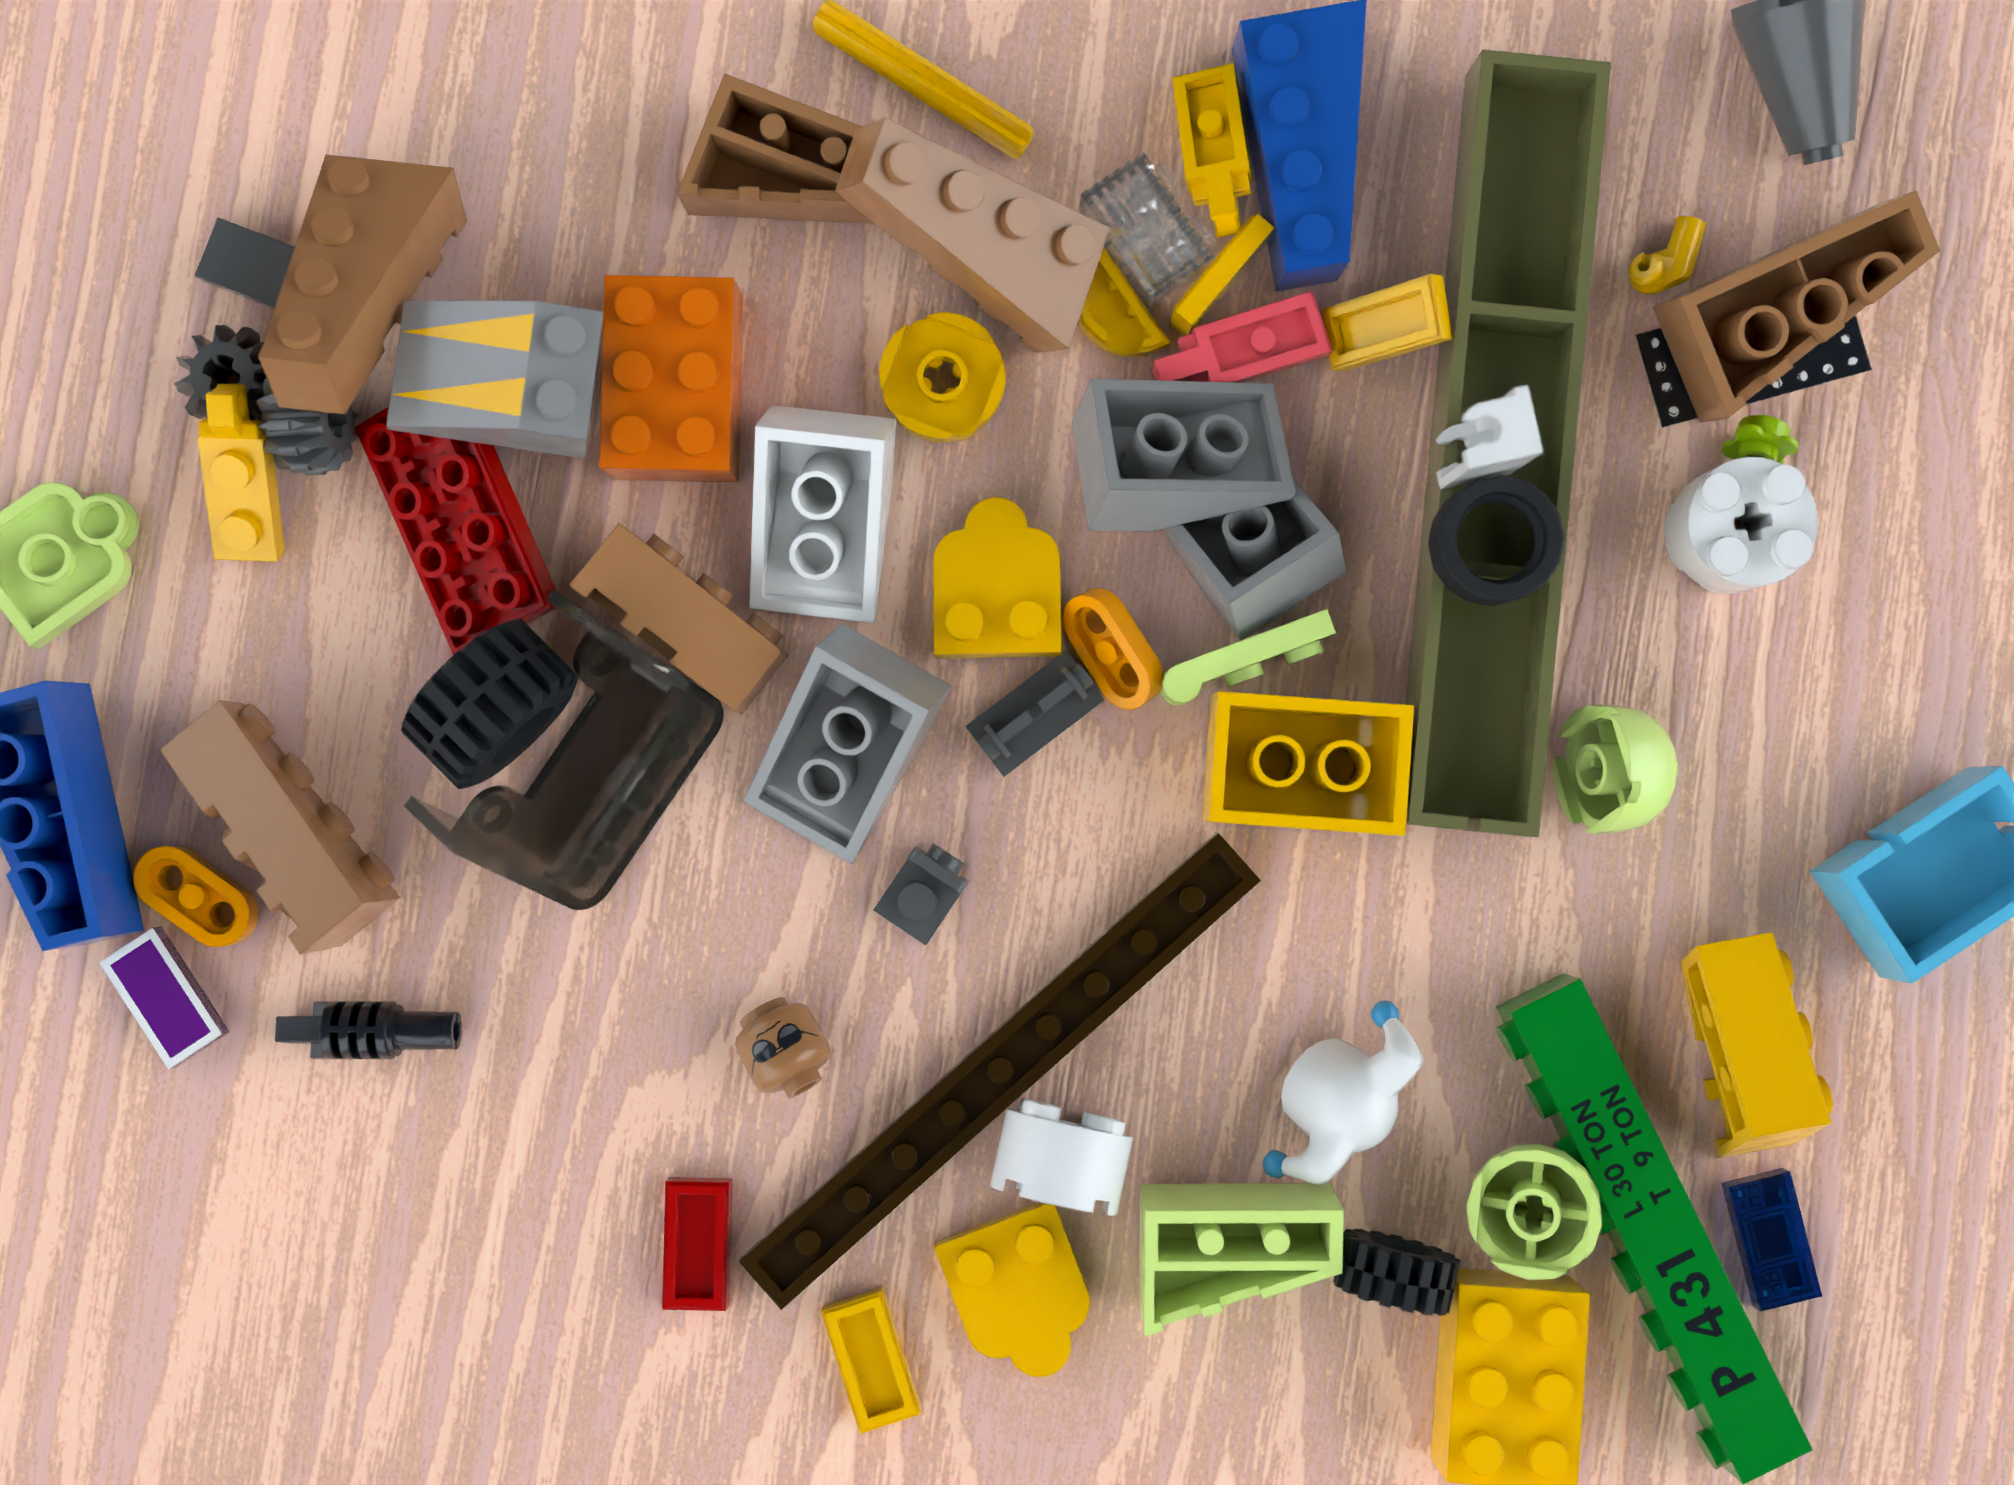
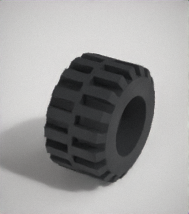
(489, 703)

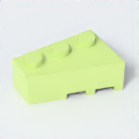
(1232, 1243)

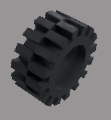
(1397, 1272)

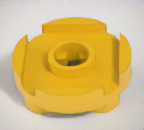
(926, 345)

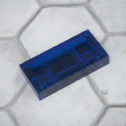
(1771, 1239)

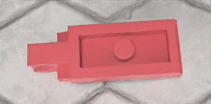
(1249, 344)

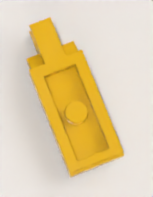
(1214, 143)
(238, 480)

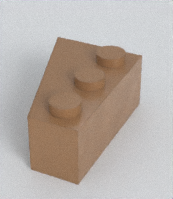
(682, 617)

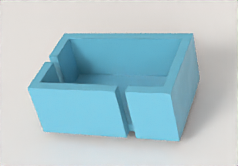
(1928, 875)

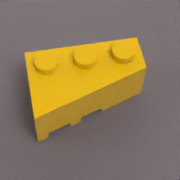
(1755, 1044)

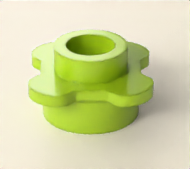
(1761, 437)

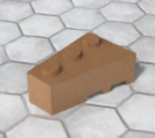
(768, 159)

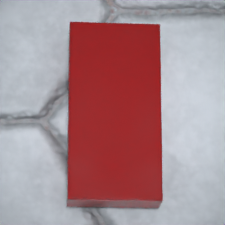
(697, 1244)

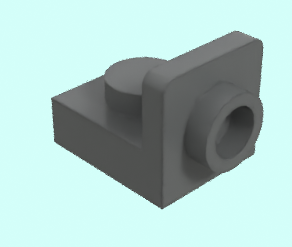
(923, 892)

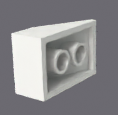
(820, 512)

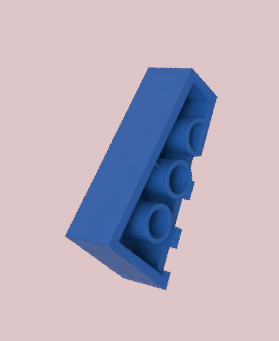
(1302, 122)
(62, 818)

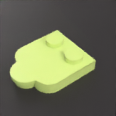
(62, 558)

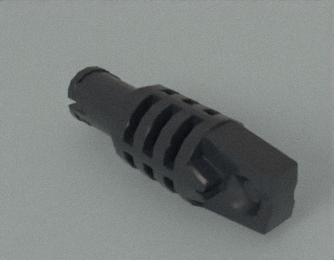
(369, 1030)

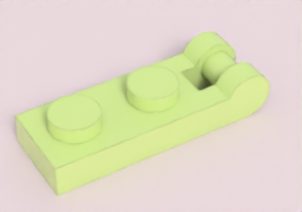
(1242, 659)

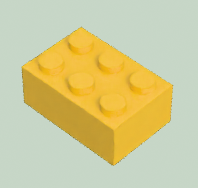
(1510, 1380)

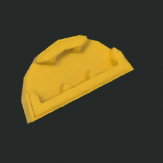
(1116, 315)

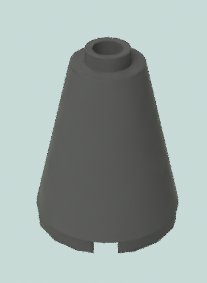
(1806, 69)

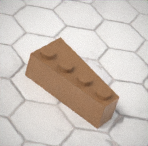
(986, 233)
(355, 261)
(1773, 311)
(281, 826)

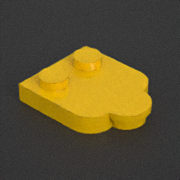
(997, 587)
(1017, 1287)

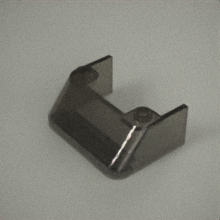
(601, 782)

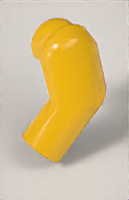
(1673, 264)

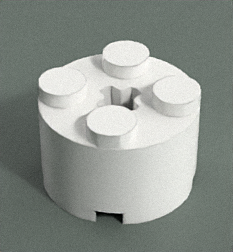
(1776, 517)
(1062, 1159)

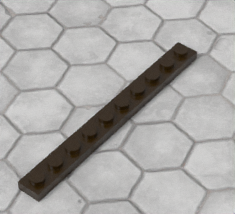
(998, 1070)

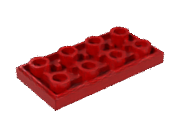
(459, 529)

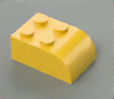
(1308, 763)

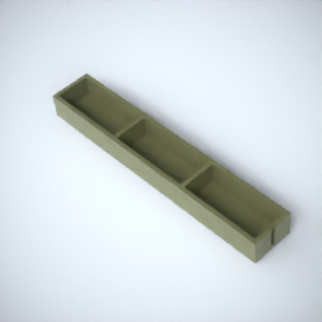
(1516, 321)

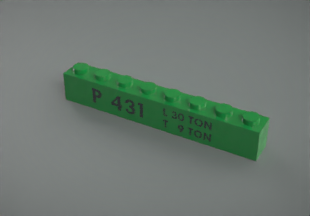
(1653, 1230)

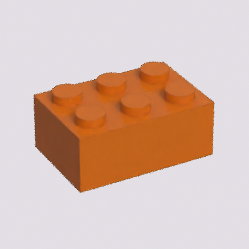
(671, 378)

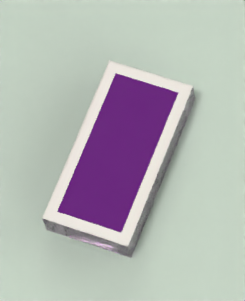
(164, 997)

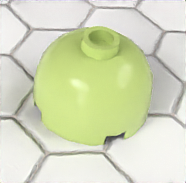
(1615, 769)
(1534, 1211)

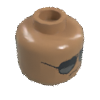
(782, 1047)

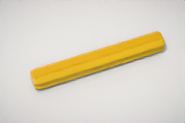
(923, 79)

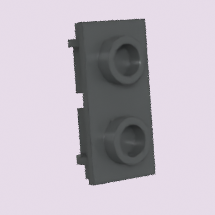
(1035, 713)

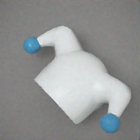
(1345, 1098)

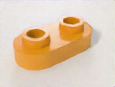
(1113, 648)
(198, 899)

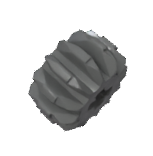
(216, 362)
(304, 438)

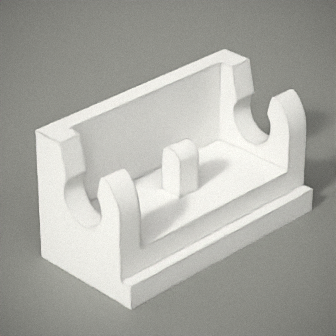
(1498, 438)

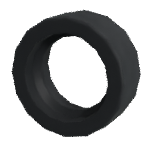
(1538, 512)

